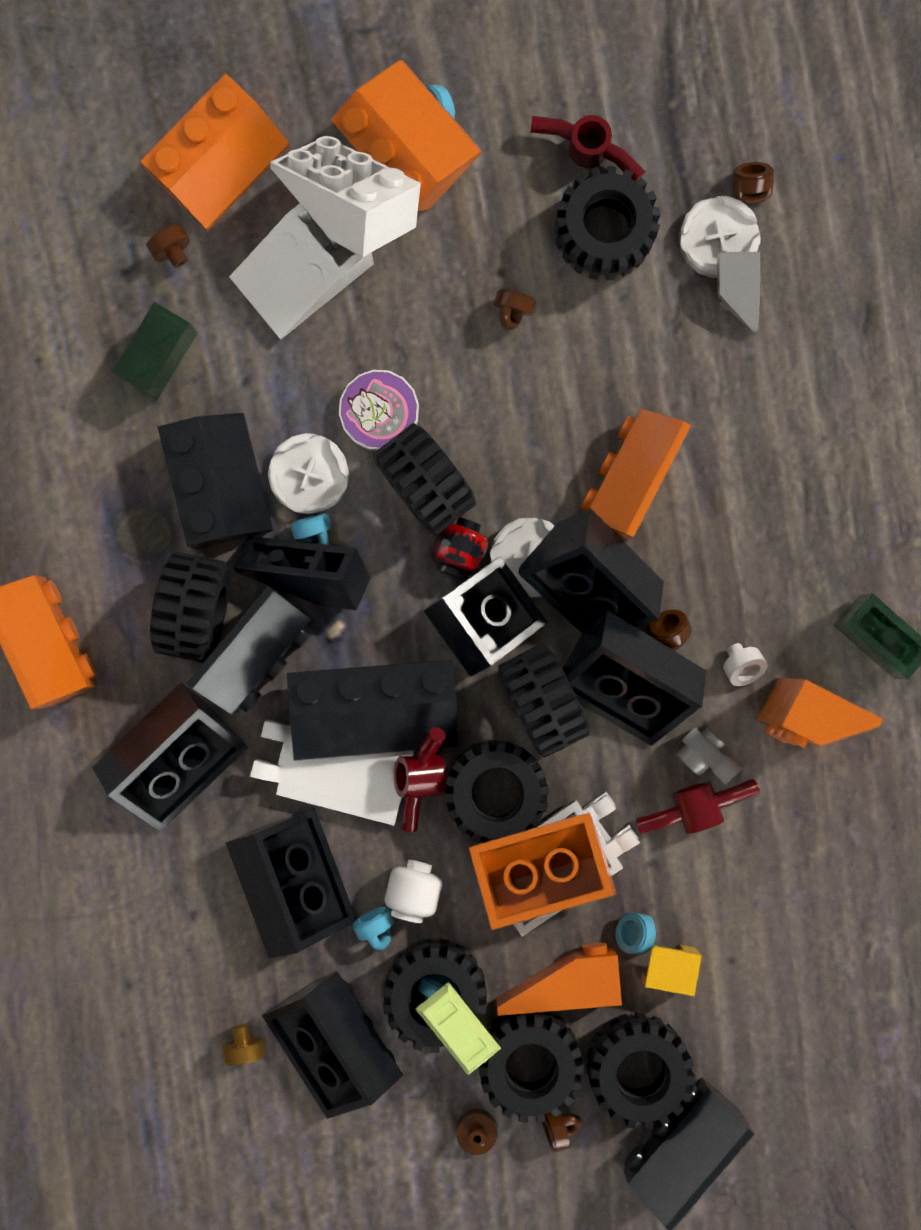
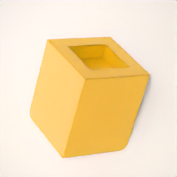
(673, 969)

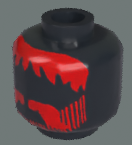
(460, 549)

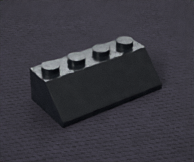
(371, 709)

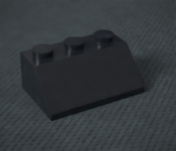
(215, 479)
(591, 570)
(252, 652)
(633, 679)
(169, 758)
(291, 883)
(333, 1046)
(687, 1154)

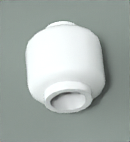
(413, 891)

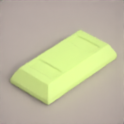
(458, 1028)

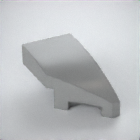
(740, 286)

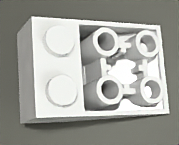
(350, 194)
(296, 271)

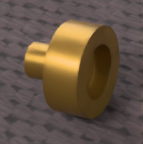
(243, 1047)

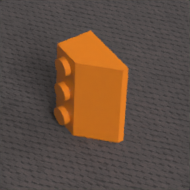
(407, 130)
(215, 152)
(635, 470)
(42, 643)
(806, 713)
(542, 871)

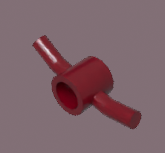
(583, 156)
(420, 777)
(698, 807)

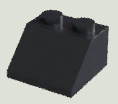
(485, 617)

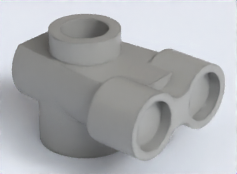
(704, 751)

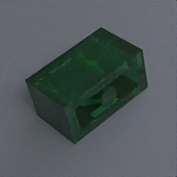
(155, 351)
(882, 636)

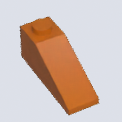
(574, 982)

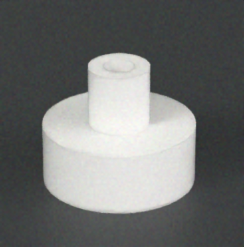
(744, 665)

